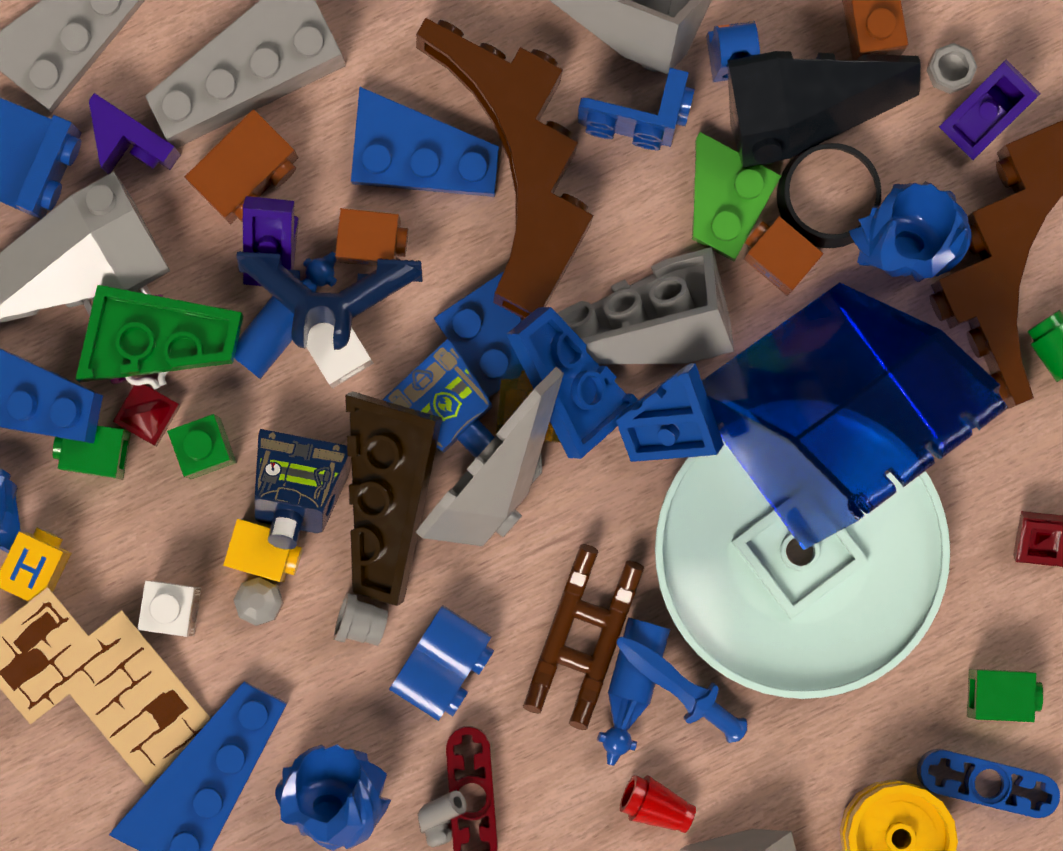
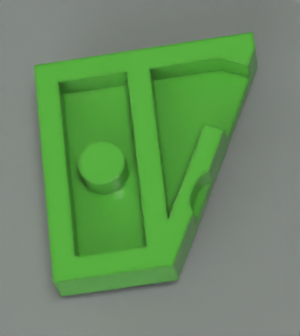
(727, 196)

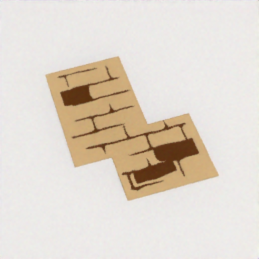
(108, 674)

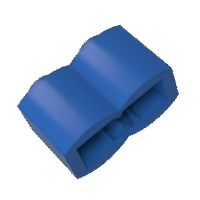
(442, 663)

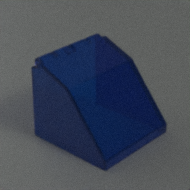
(843, 402)

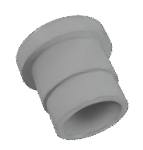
(360, 621)

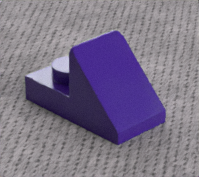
(989, 109)
(117, 130)
(269, 228)

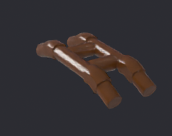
(594, 665)

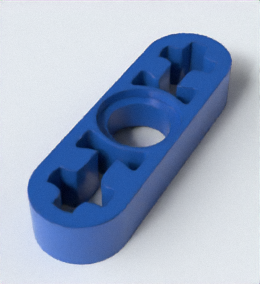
(1025, 779)

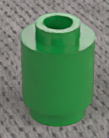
(1049, 343)

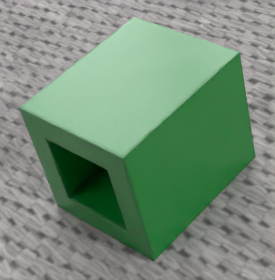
(201, 446)
(103, 458)
(1003, 695)

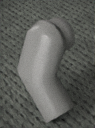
(436, 816)

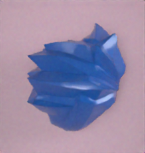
(914, 232)
(333, 796)

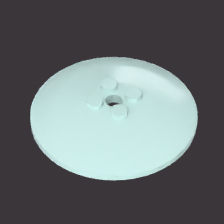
(791, 625)

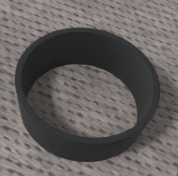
(786, 209)

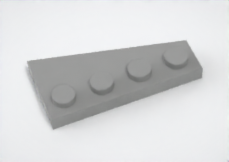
(58, 43)

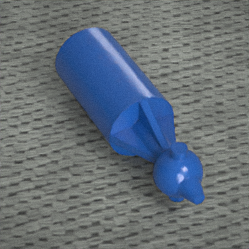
(271, 328)
(630, 689)

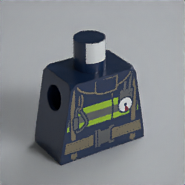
(297, 484)

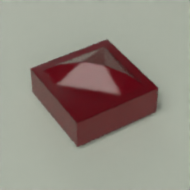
(146, 413)
(1039, 539)

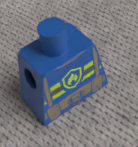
(450, 391)

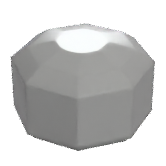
(951, 68)
(258, 601)

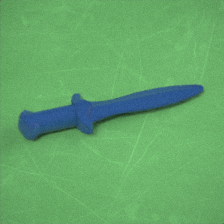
(696, 699)

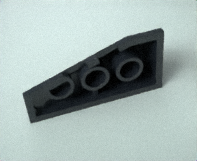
(795, 104)

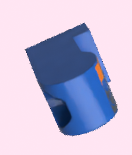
(730, 43)

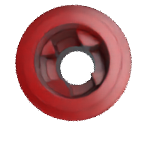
(656, 805)

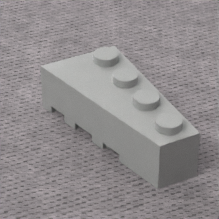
(245, 67)

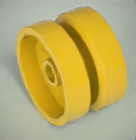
(892, 806)

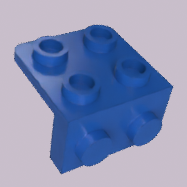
(645, 128)
(34, 157)

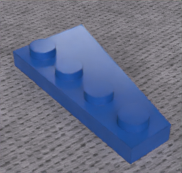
(45, 402)
(204, 782)

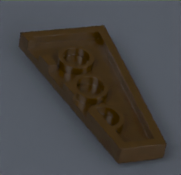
(391, 473)

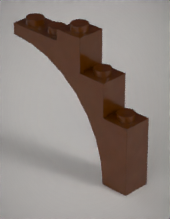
(538, 156)
(1002, 235)

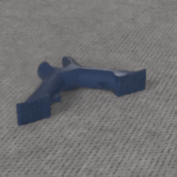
(331, 308)

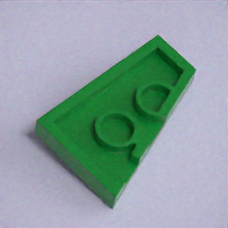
(154, 334)

